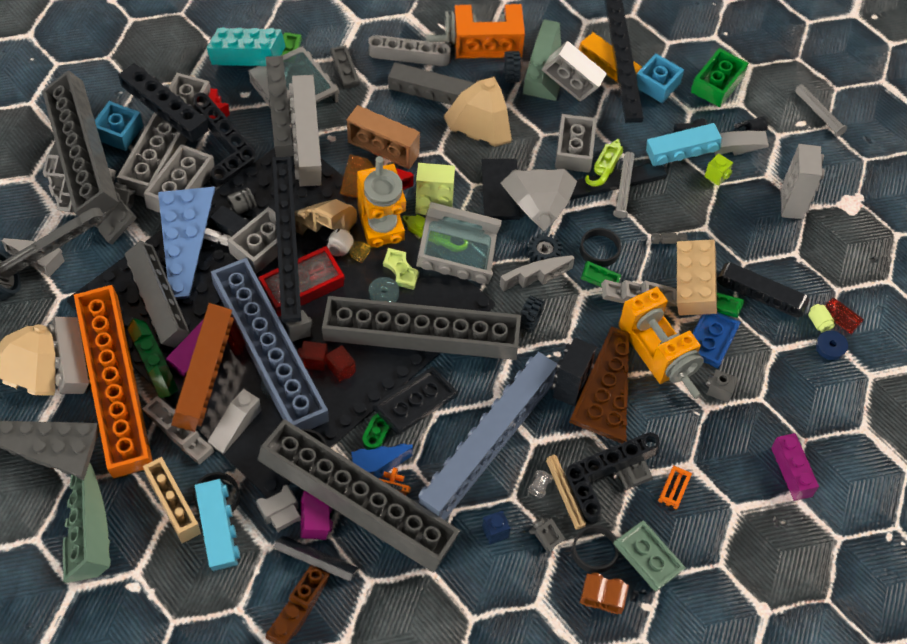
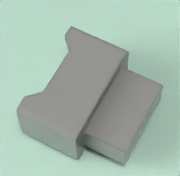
(280, 509)

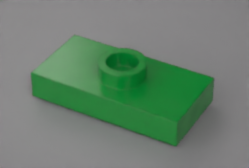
(596, 274)
(729, 305)

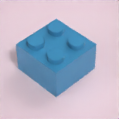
(659, 78)
(118, 125)

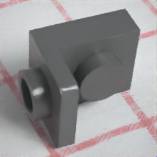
(547, 533)

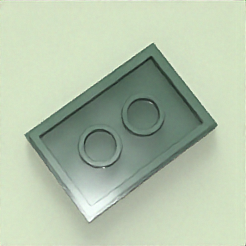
(649, 556)

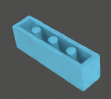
(683, 144)
(216, 524)

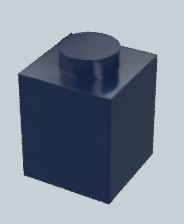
(496, 527)

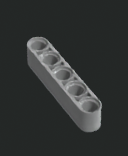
(409, 50)

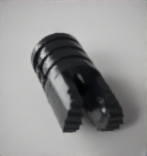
(757, 124)

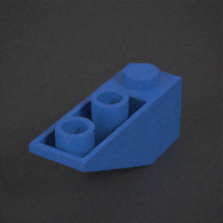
(382, 458)

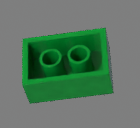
(719, 77)

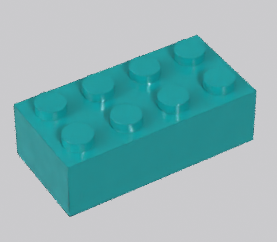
(245, 46)

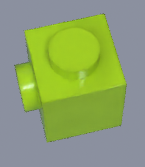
(718, 169)

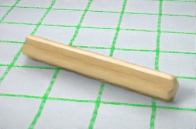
(566, 492)

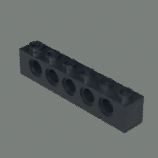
(164, 102)

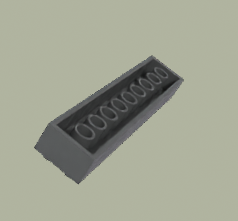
(79, 145)
(421, 327)
(358, 495)

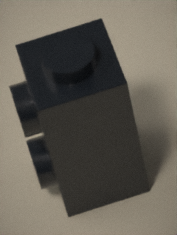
(227, 221)

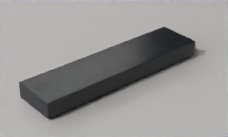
(316, 558)

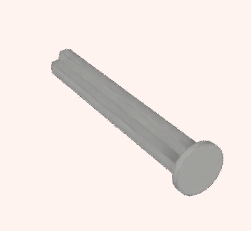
(820, 110)
(621, 207)

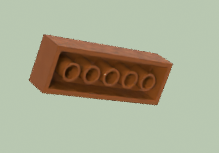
(203, 368)

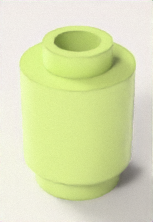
(821, 318)

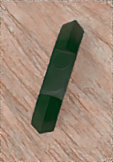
(152, 358)

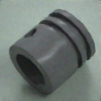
(241, 201)

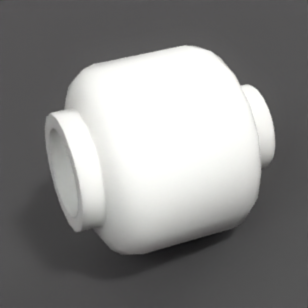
(339, 242)

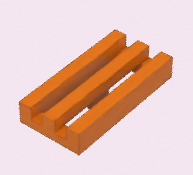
(669, 501)

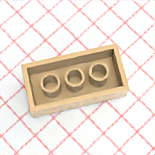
(696, 277)

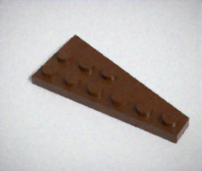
(605, 394)

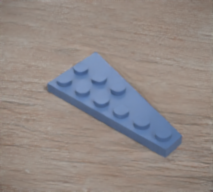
(183, 229)

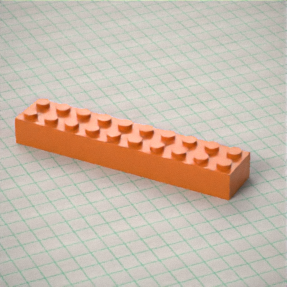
(112, 381)

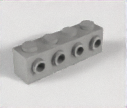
(69, 355)

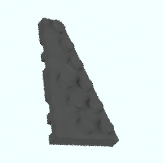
(52, 444)

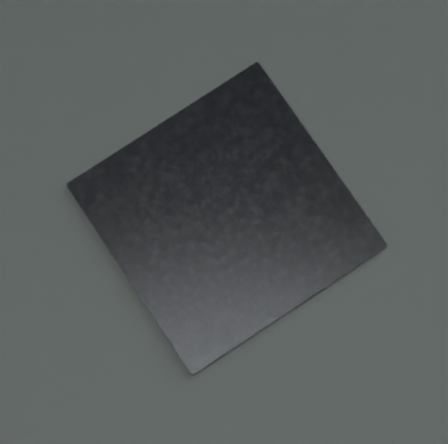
(377, 367)

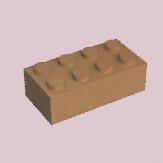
(383, 137)

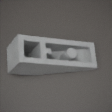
(47, 264)
(235, 421)

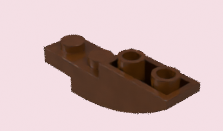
(299, 606)

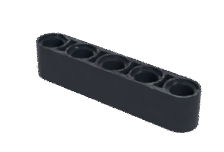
(763, 289)

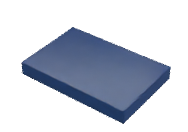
(715, 336)

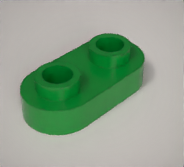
(375, 433)

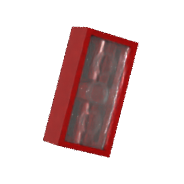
(317, 277)

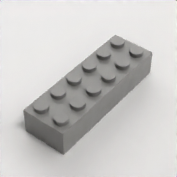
(305, 130)

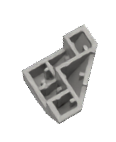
(58, 187)
(540, 193)

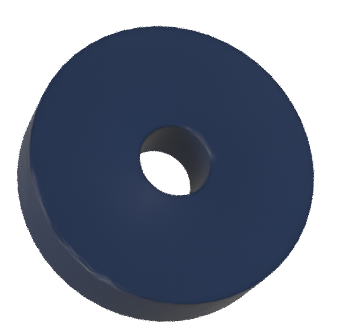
(828, 352)

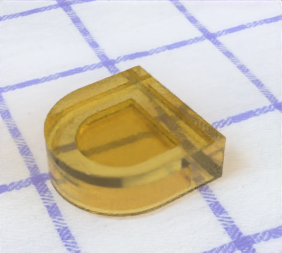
(359, 251)

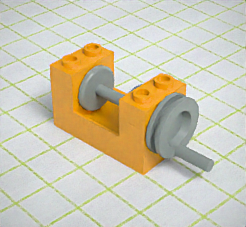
(380, 204)
(660, 347)

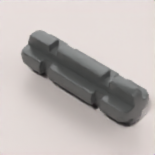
(668, 238)

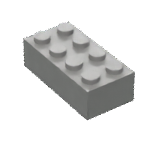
(183, 171)
(802, 181)

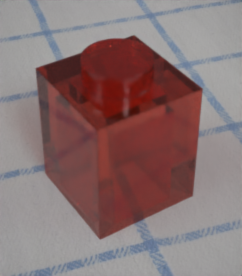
(313, 355)
(341, 363)

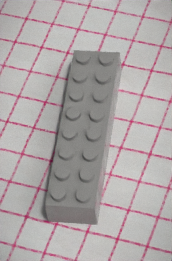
(159, 139)

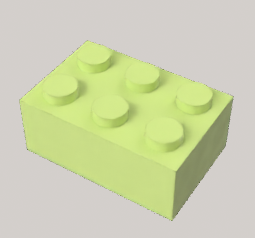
(434, 185)

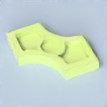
(405, 274)

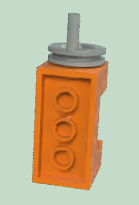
(483, 38)

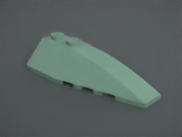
(536, 81)
(87, 540)

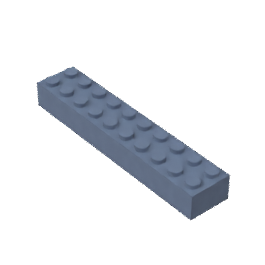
(269, 346)
(488, 437)

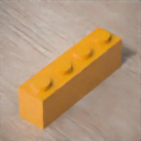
(602, 55)

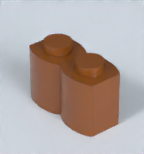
(604, 593)

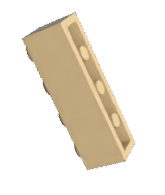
(172, 500)

